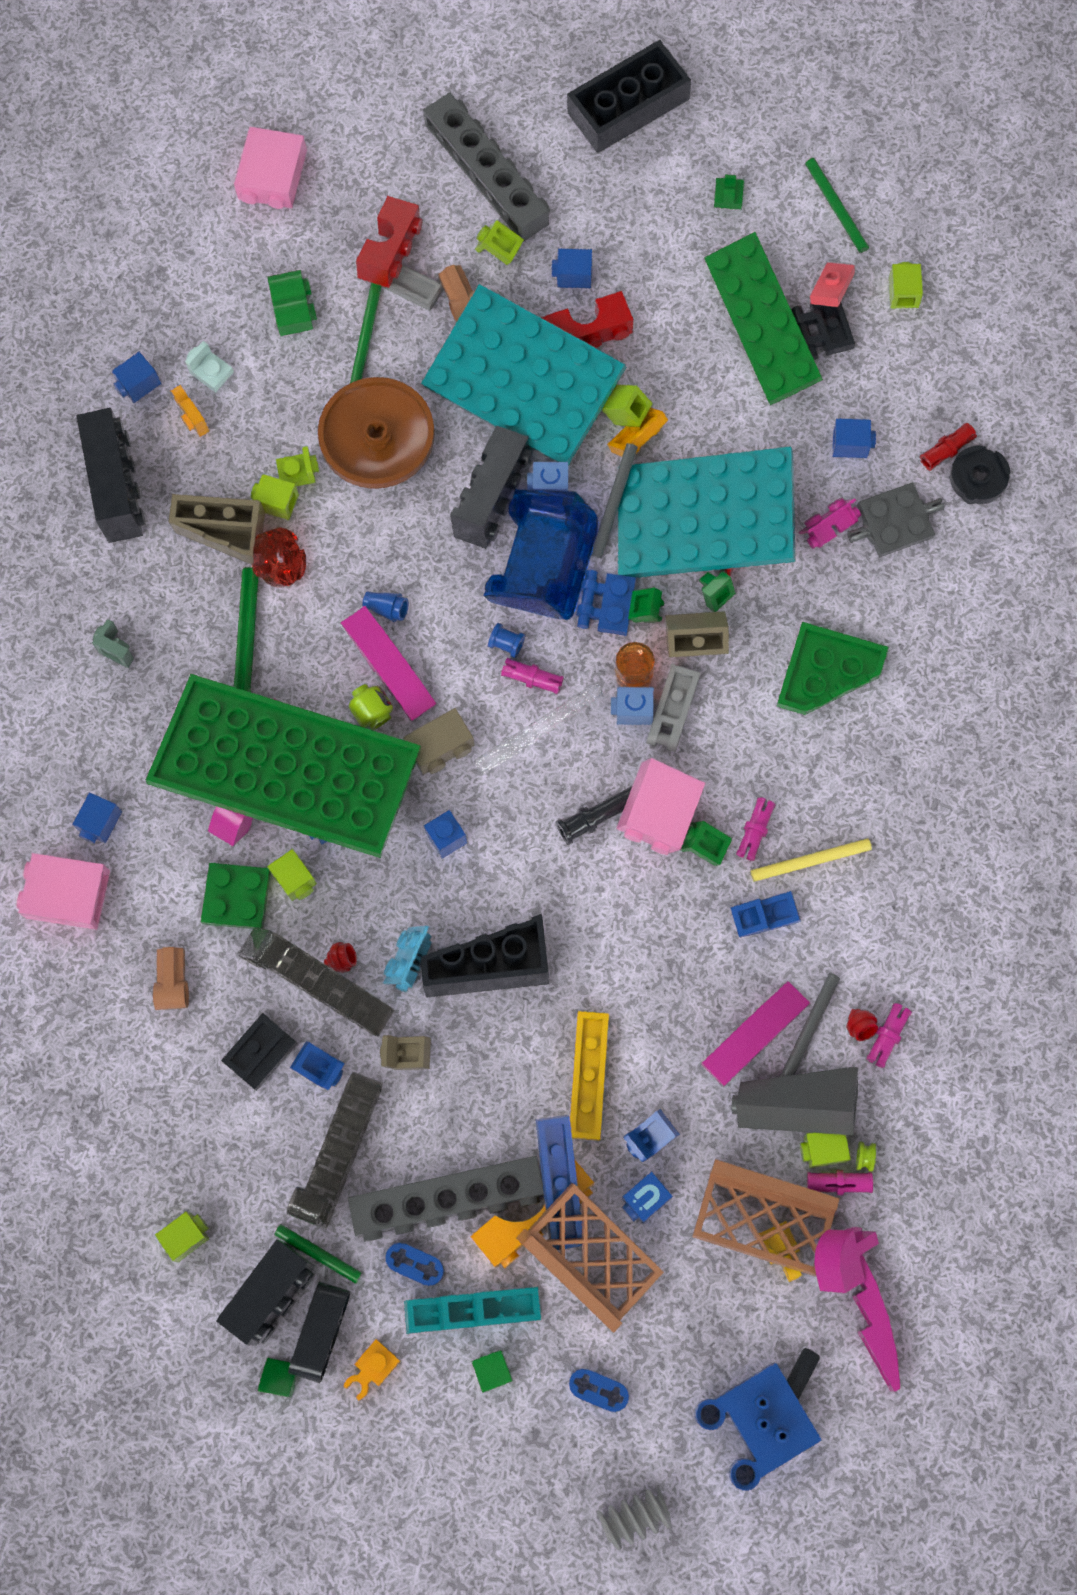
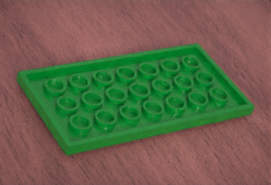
(284, 765)

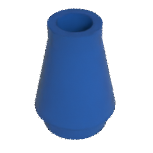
(388, 605)

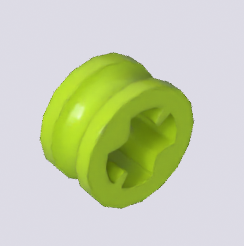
(866, 1156)

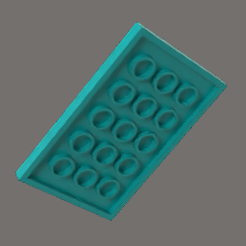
(523, 374)
(707, 513)

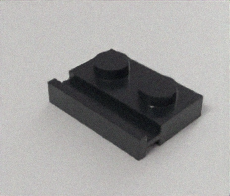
(259, 1051)

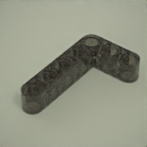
(276, 954)
(320, 1197)

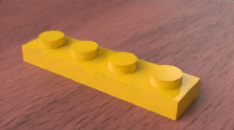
(589, 1075)

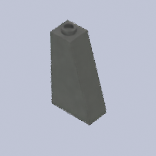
(800, 1102)

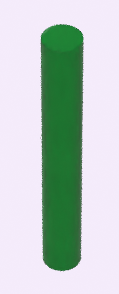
(318, 1253)

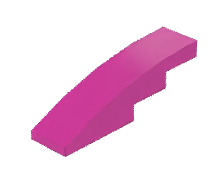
(388, 663)
(755, 1034)
(878, 1334)

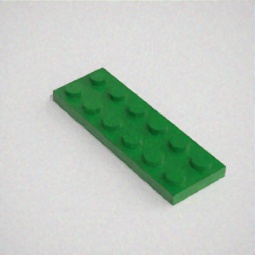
(763, 318)

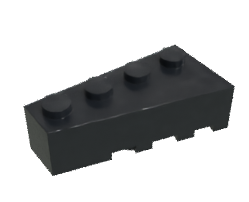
(490, 487)
(490, 962)

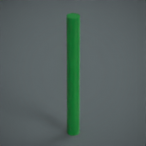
(837, 205)
(366, 332)

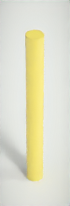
(811, 860)

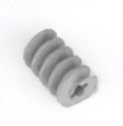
(635, 1518)

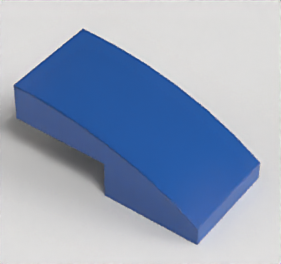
(765, 914)

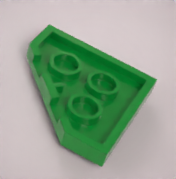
(828, 667)

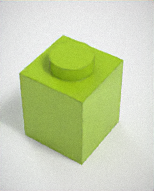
(905, 285)
(627, 406)
(276, 496)
(292, 876)
(824, 1149)
(183, 1236)

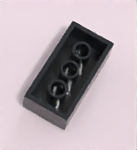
(628, 96)
(110, 475)

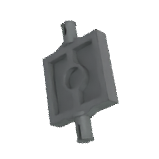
(895, 520)

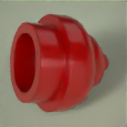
(341, 957)
(861, 1024)

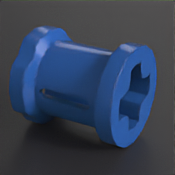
(506, 640)

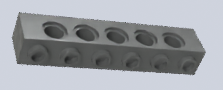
(449, 112)
(365, 1206)

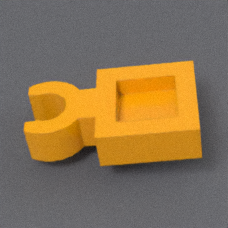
(192, 417)
(375, 1366)

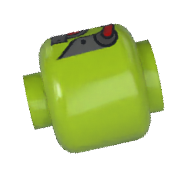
(370, 706)

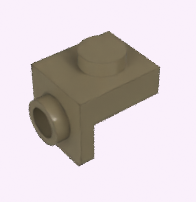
(405, 1052)

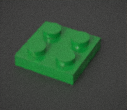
(235, 896)

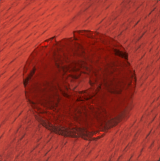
(266, 562)

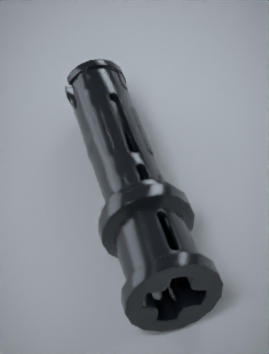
(588, 819)

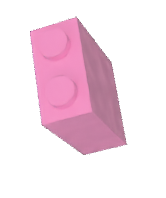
(270, 167)
(660, 806)
(63, 891)

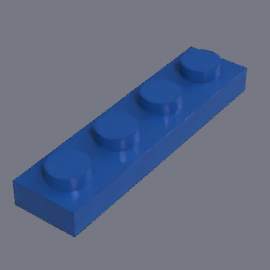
(558, 1172)

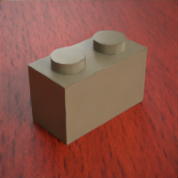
(697, 634)
(441, 741)

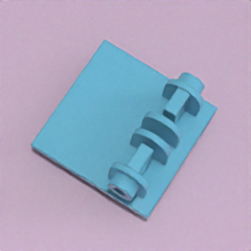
(410, 943)

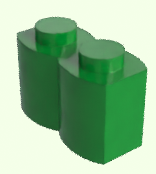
(290, 302)

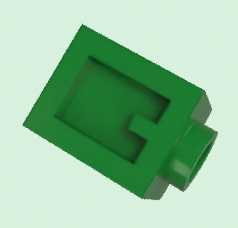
(706, 842)

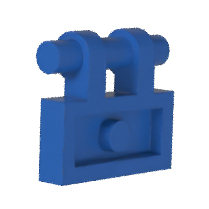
(615, 602)

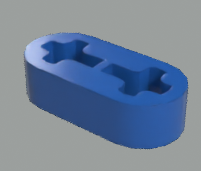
(411, 1271)
(594, 1397)

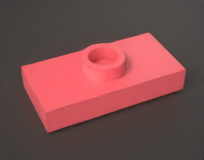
(832, 284)

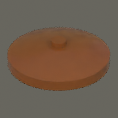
(376, 432)

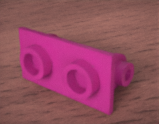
(840, 515)

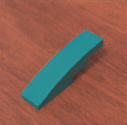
(472, 1310)

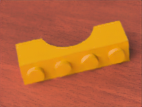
(498, 1236)

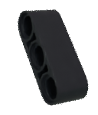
(319, 1332)

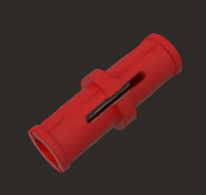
(948, 446)

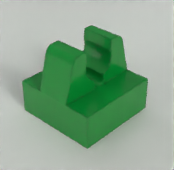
(729, 192)
(717, 590)
(646, 605)

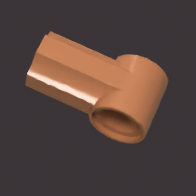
(456, 288)
(171, 989)

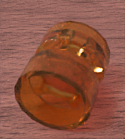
(634, 665)

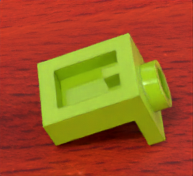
(499, 241)
(298, 468)

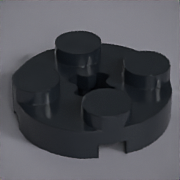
(984, 460)

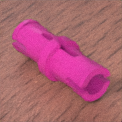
(532, 676)
(755, 829)
(889, 1035)
(840, 1182)

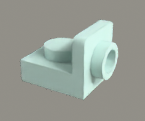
(208, 367)

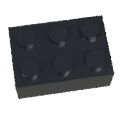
(267, 1294)

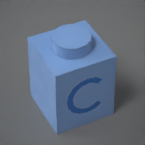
(548, 476)
(633, 705)

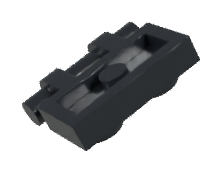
(832, 328)

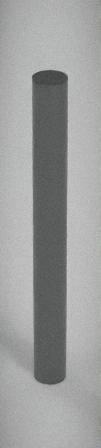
(614, 500)
(810, 1025)

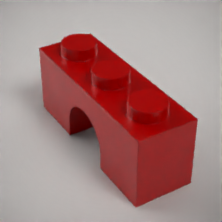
(383, 260)
(612, 321)

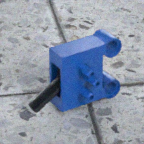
(768, 1417)

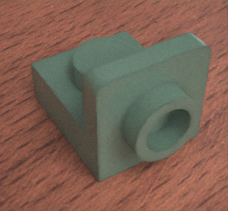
(112, 647)

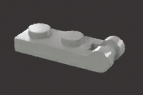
(673, 706)

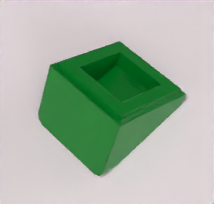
(492, 1371)
(276, 1378)

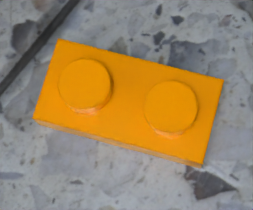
(638, 435)

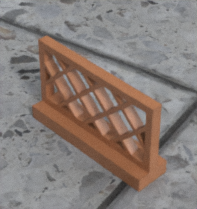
(765, 1189)
(570, 1276)

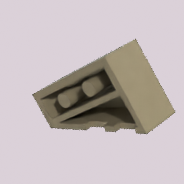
(219, 523)

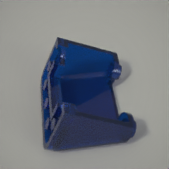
(547, 553)

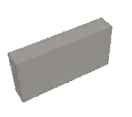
(416, 288)

